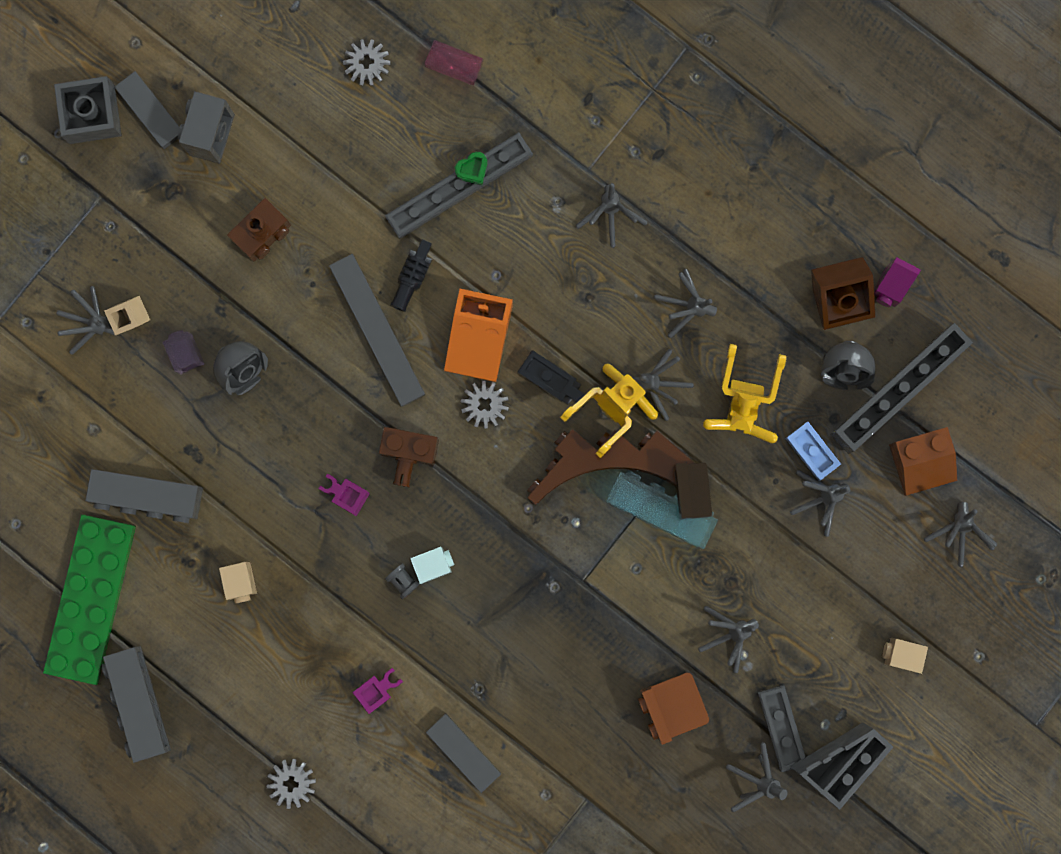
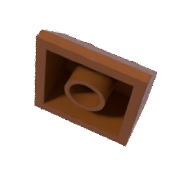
(925, 461)

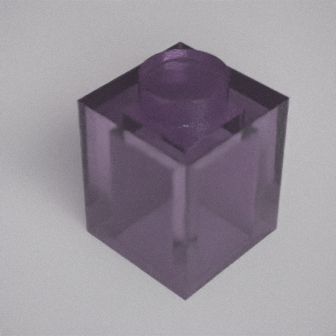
(183, 352)

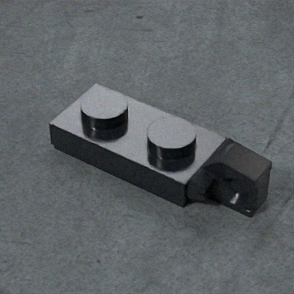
(551, 378)

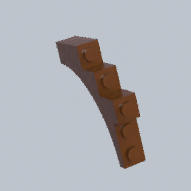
(579, 457)

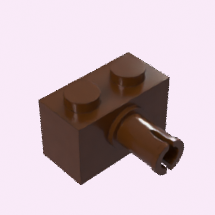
(260, 230)
(408, 450)

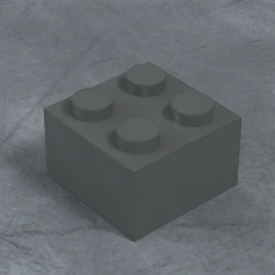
(87, 110)
(206, 127)

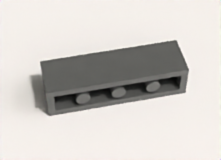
(144, 494)
(136, 704)

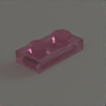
(453, 62)

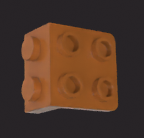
(673, 707)

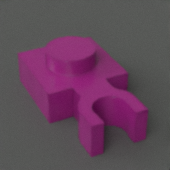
(347, 496)
(374, 693)

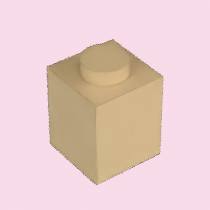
(127, 315)
(238, 582)
(905, 655)

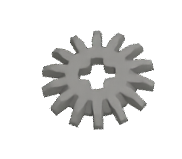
(374, 69)
(484, 415)
(299, 776)

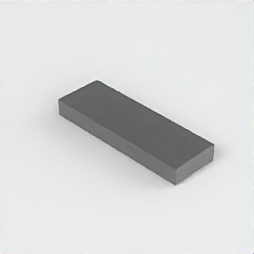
(148, 109)
(781, 727)
(463, 753)

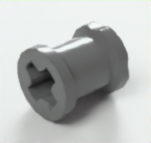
(402, 581)

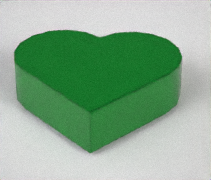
(472, 169)

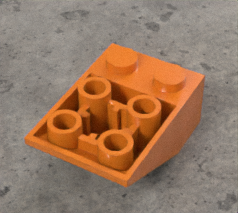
(478, 335)

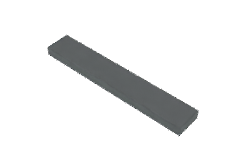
(453, 190)
(377, 330)

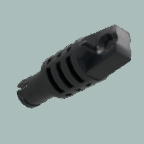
(412, 275)

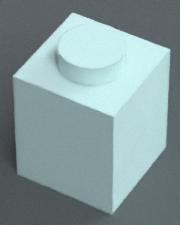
(432, 564)

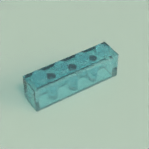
(658, 509)

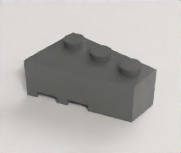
(844, 763)

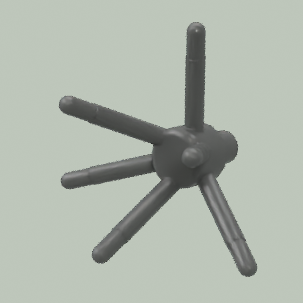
(610, 204)
(695, 306)
(95, 324)
(650, 383)
(829, 495)
(962, 523)
(737, 631)
(766, 785)

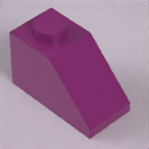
(895, 282)

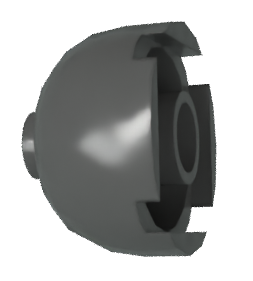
(848, 365)
(238, 367)

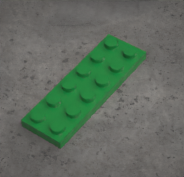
(89, 599)

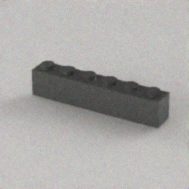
(901, 388)

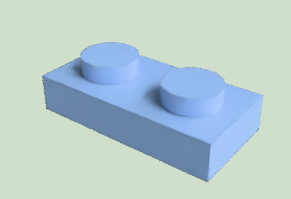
(813, 451)

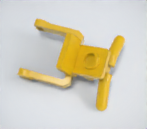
(745, 401)
(616, 403)

